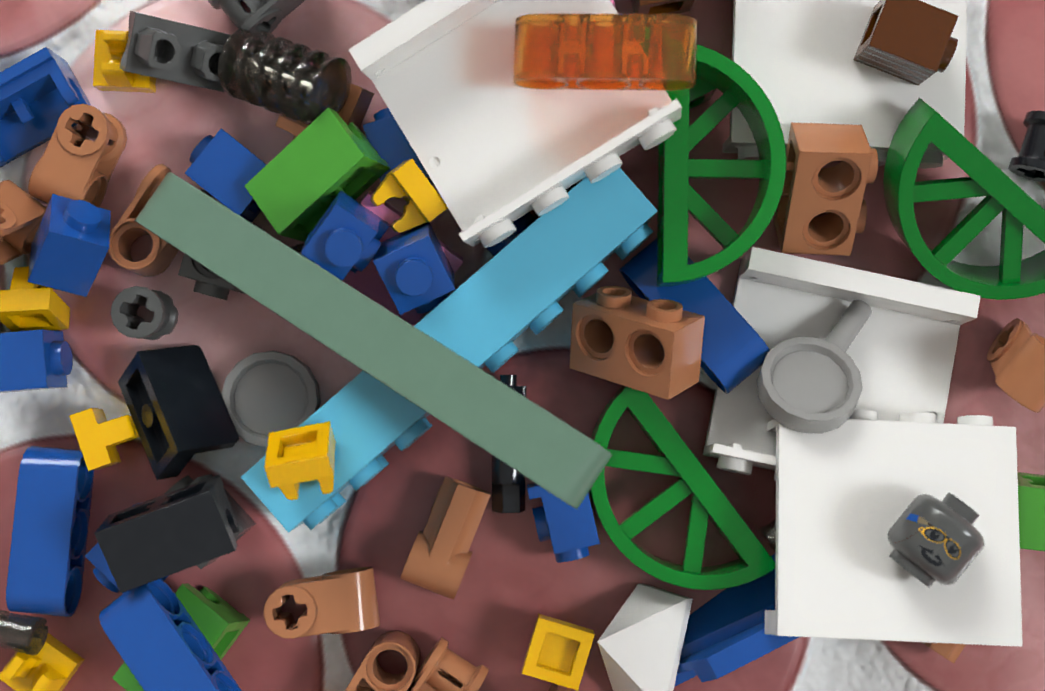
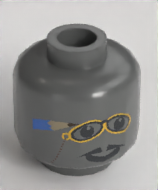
(936, 539)

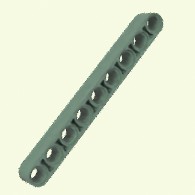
(377, 341)

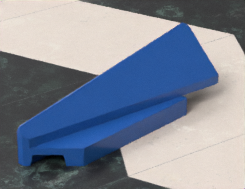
(729, 631)

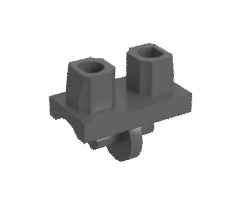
(173, 51)

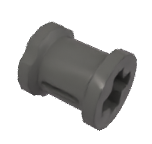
(128, 323)

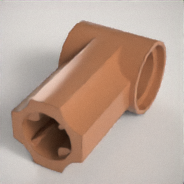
(442, 550)

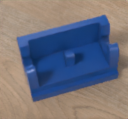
(33, 100)

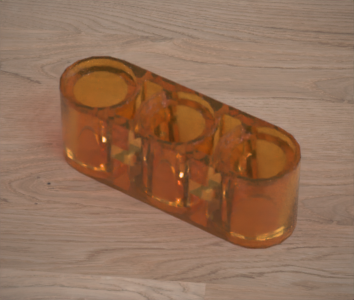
(605, 51)

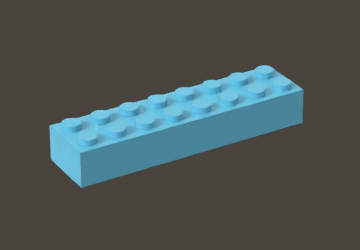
(478, 323)

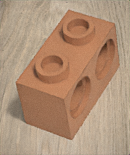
(817, 190)
(621, 339)

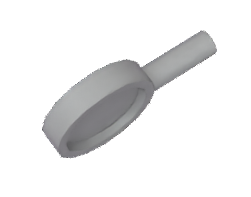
(812, 380)
(269, 395)

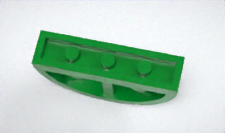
(675, 170)
(1013, 276)
(693, 479)

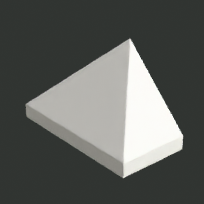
(646, 640)

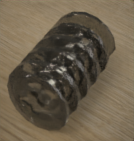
(283, 75)

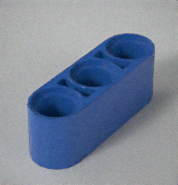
(729, 345)
(49, 532)
(163, 642)

